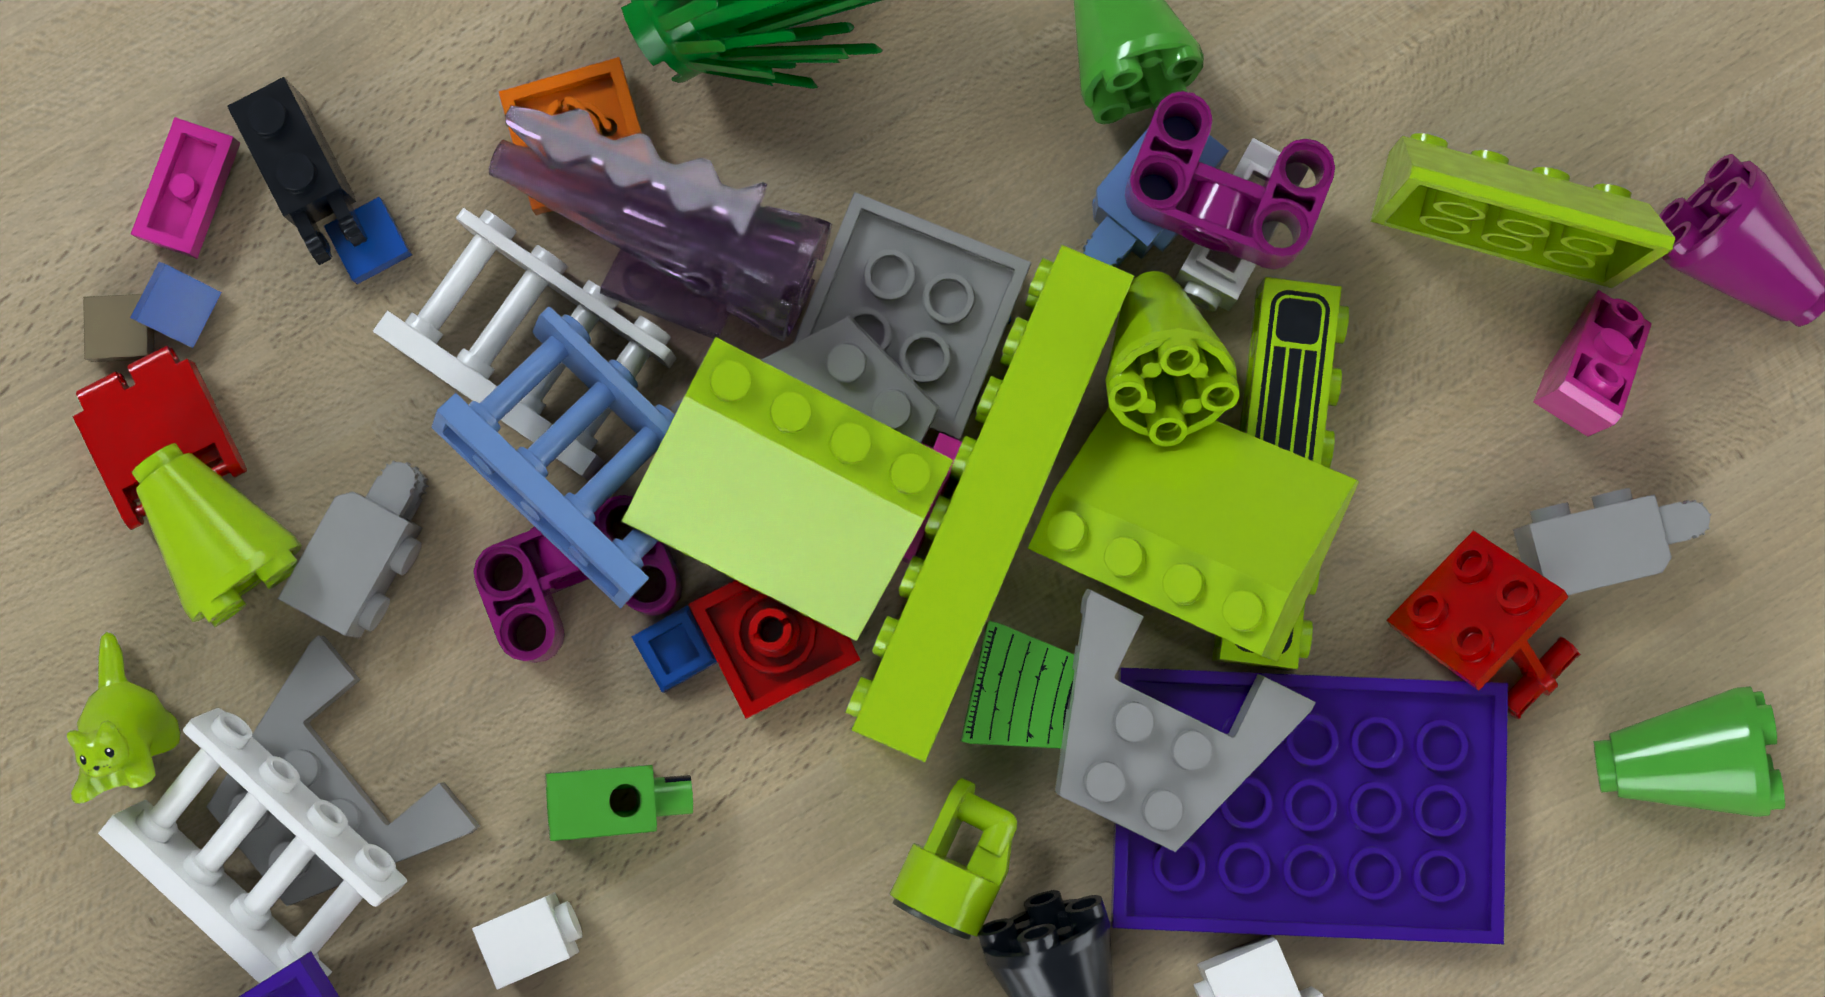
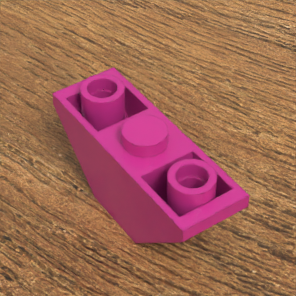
(1595, 365)

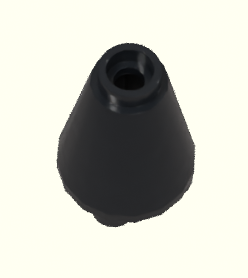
(1052, 948)

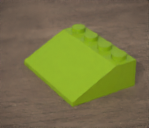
(1518, 212)
(786, 489)
(1198, 528)

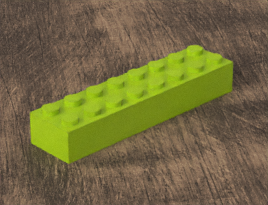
(992, 504)

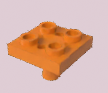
(594, 88)

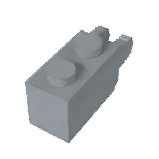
(1608, 543)
(359, 553)

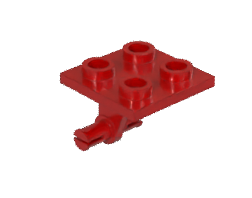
(1481, 613)

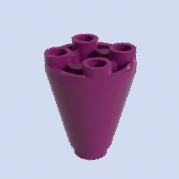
(1746, 243)

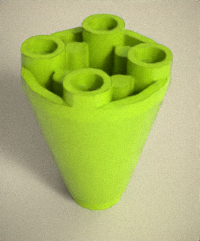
(1167, 364)
(210, 535)

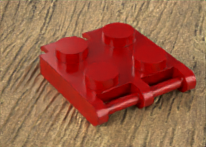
(161, 409)

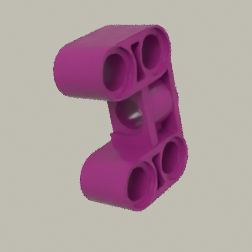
(1218, 206)
(550, 571)

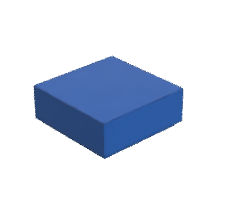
(380, 251)
(175, 304)
(674, 649)

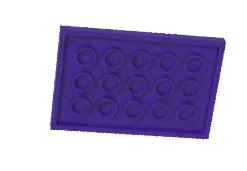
(1354, 827)

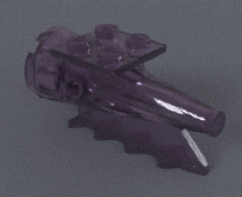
(682, 235)

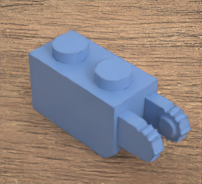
(1118, 228)

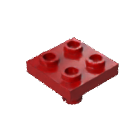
(767, 647)

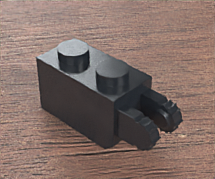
(297, 164)

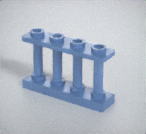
(522, 472)

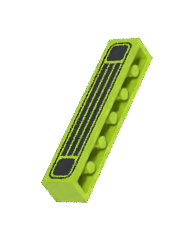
(1287, 404)

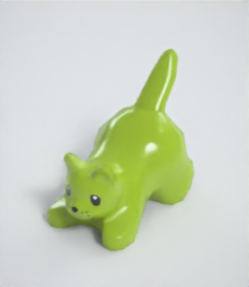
(119, 730)

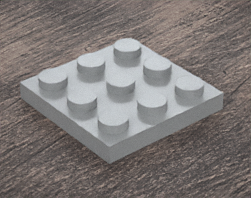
(923, 298)

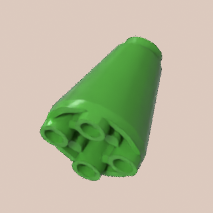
(1132, 55)
(1698, 756)

